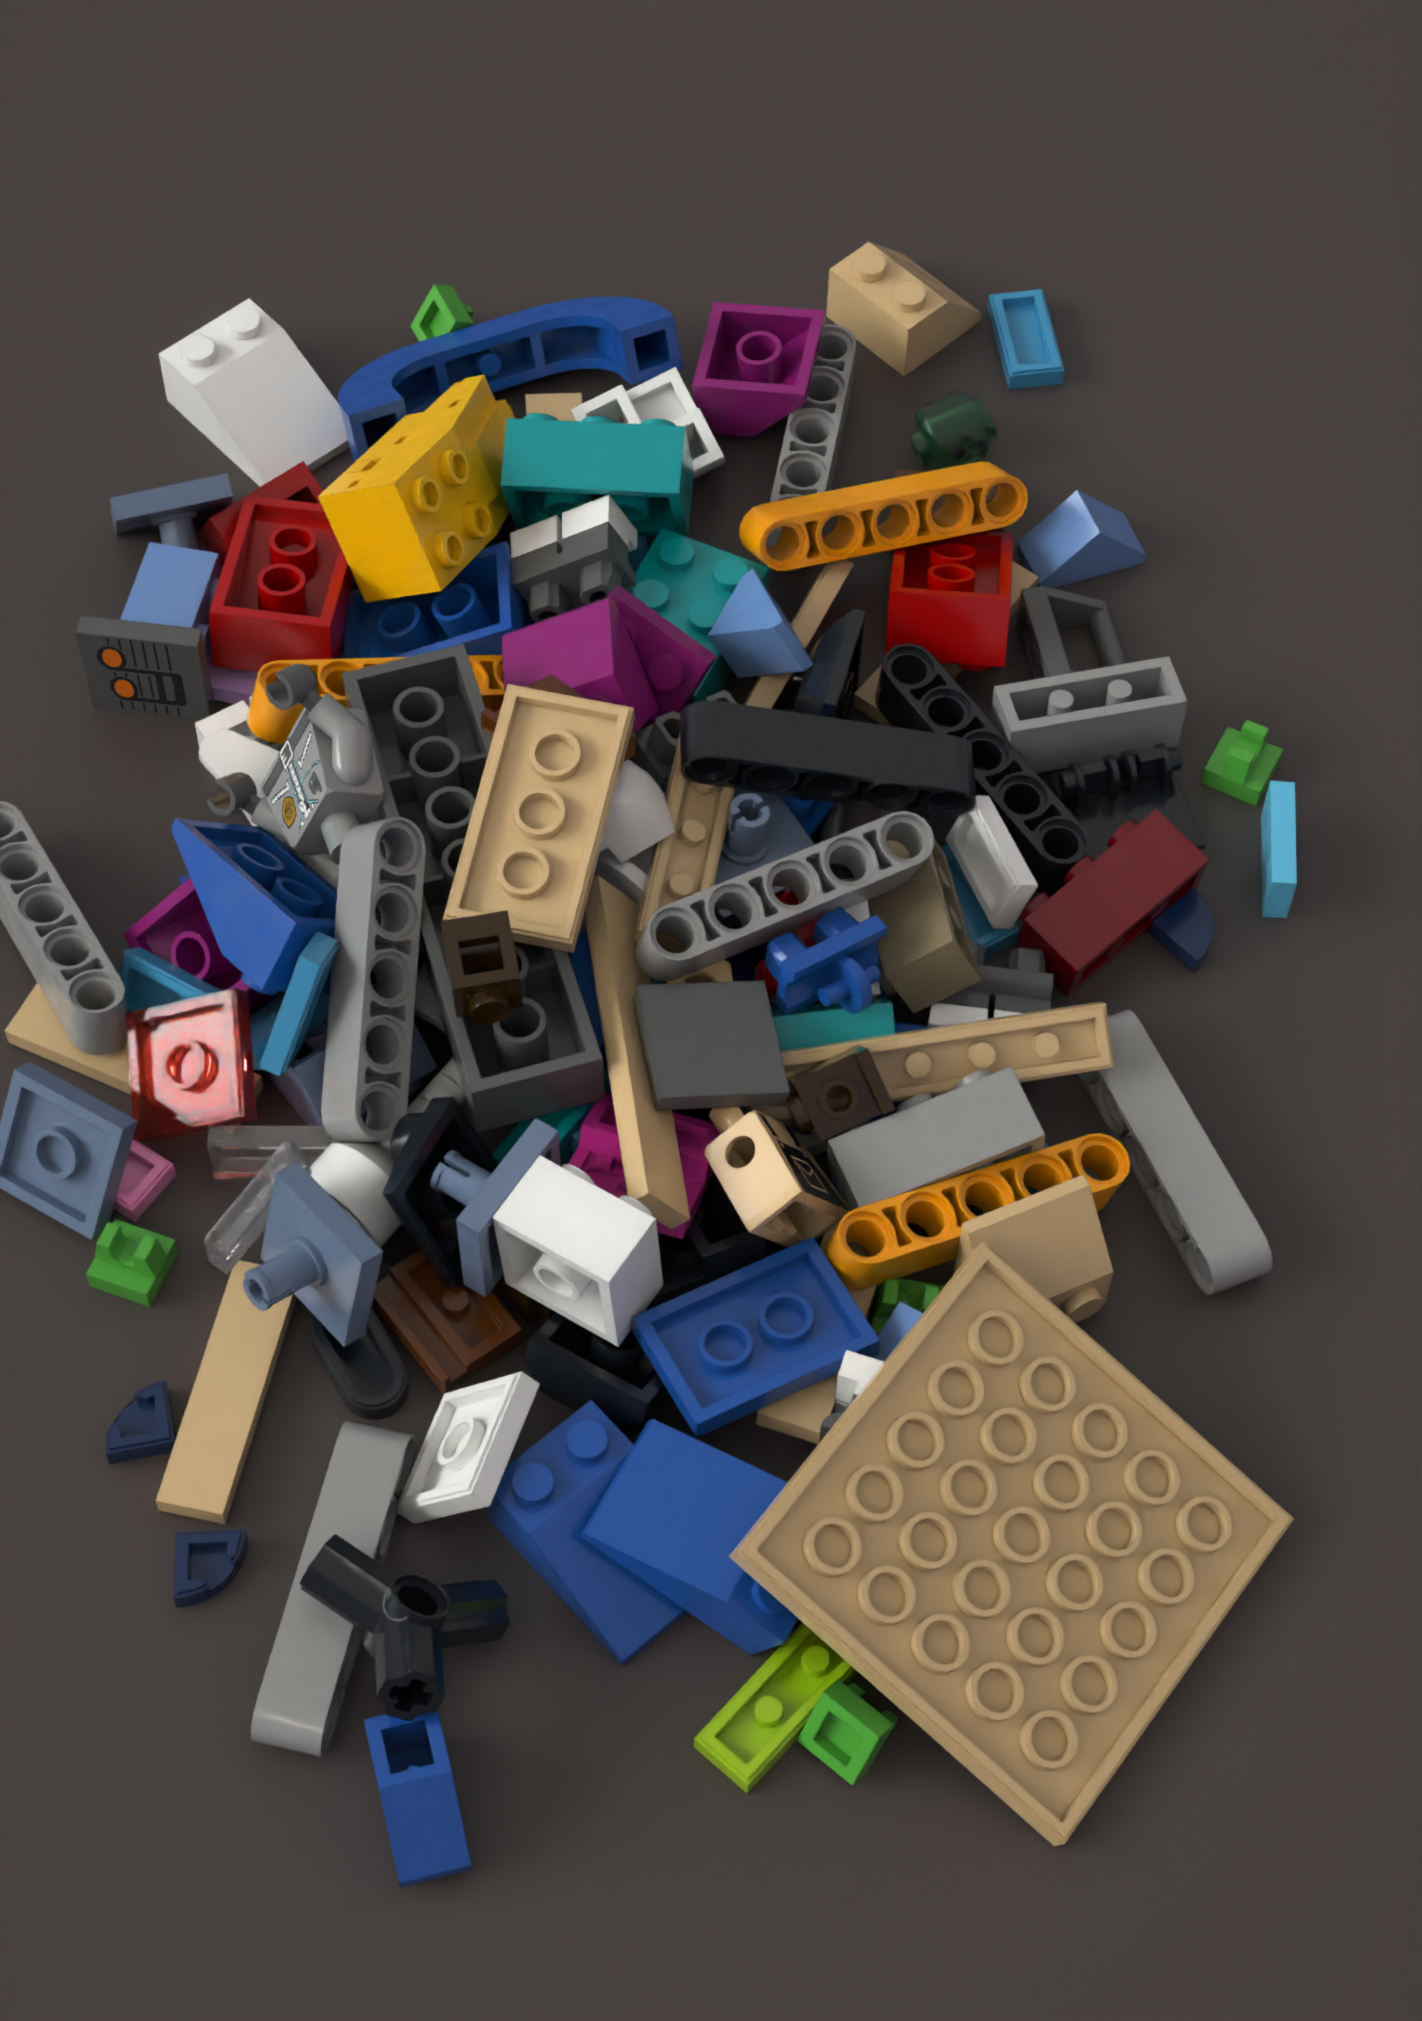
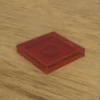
(191, 1065)

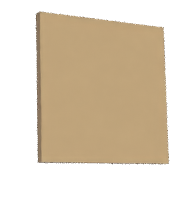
(1014, 1542)

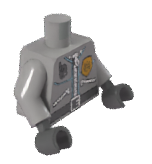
(321, 777)

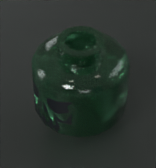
(953, 431)

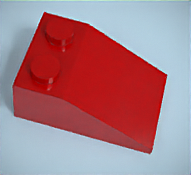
(280, 587)
(953, 599)

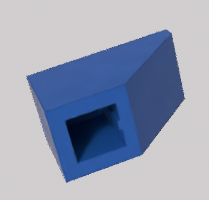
(418, 1797)

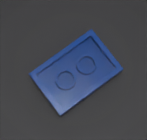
(754, 1336)

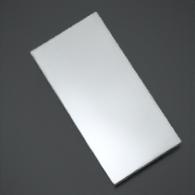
(992, 863)

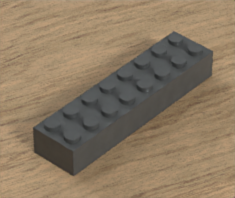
(431, 767)

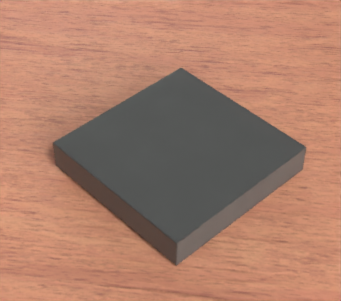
(710, 1045)

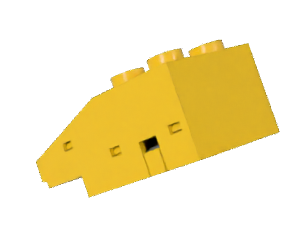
(423, 495)

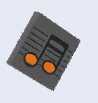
(145, 667)

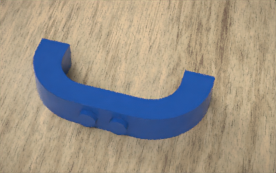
(573, 334)

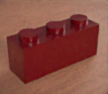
(1110, 899)

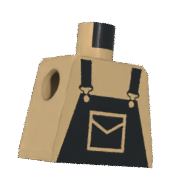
(771, 1177)

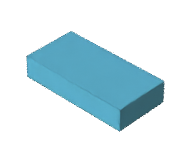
(1278, 849)

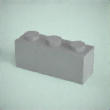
(1091, 713)
(935, 1139)

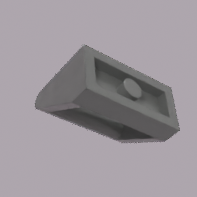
(1045, 612)

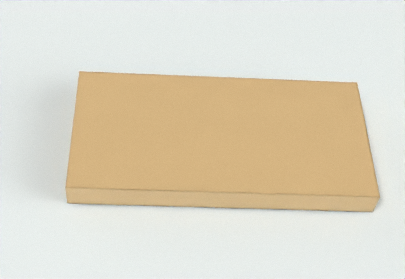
(541, 814)

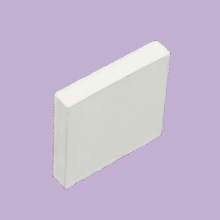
(467, 1448)

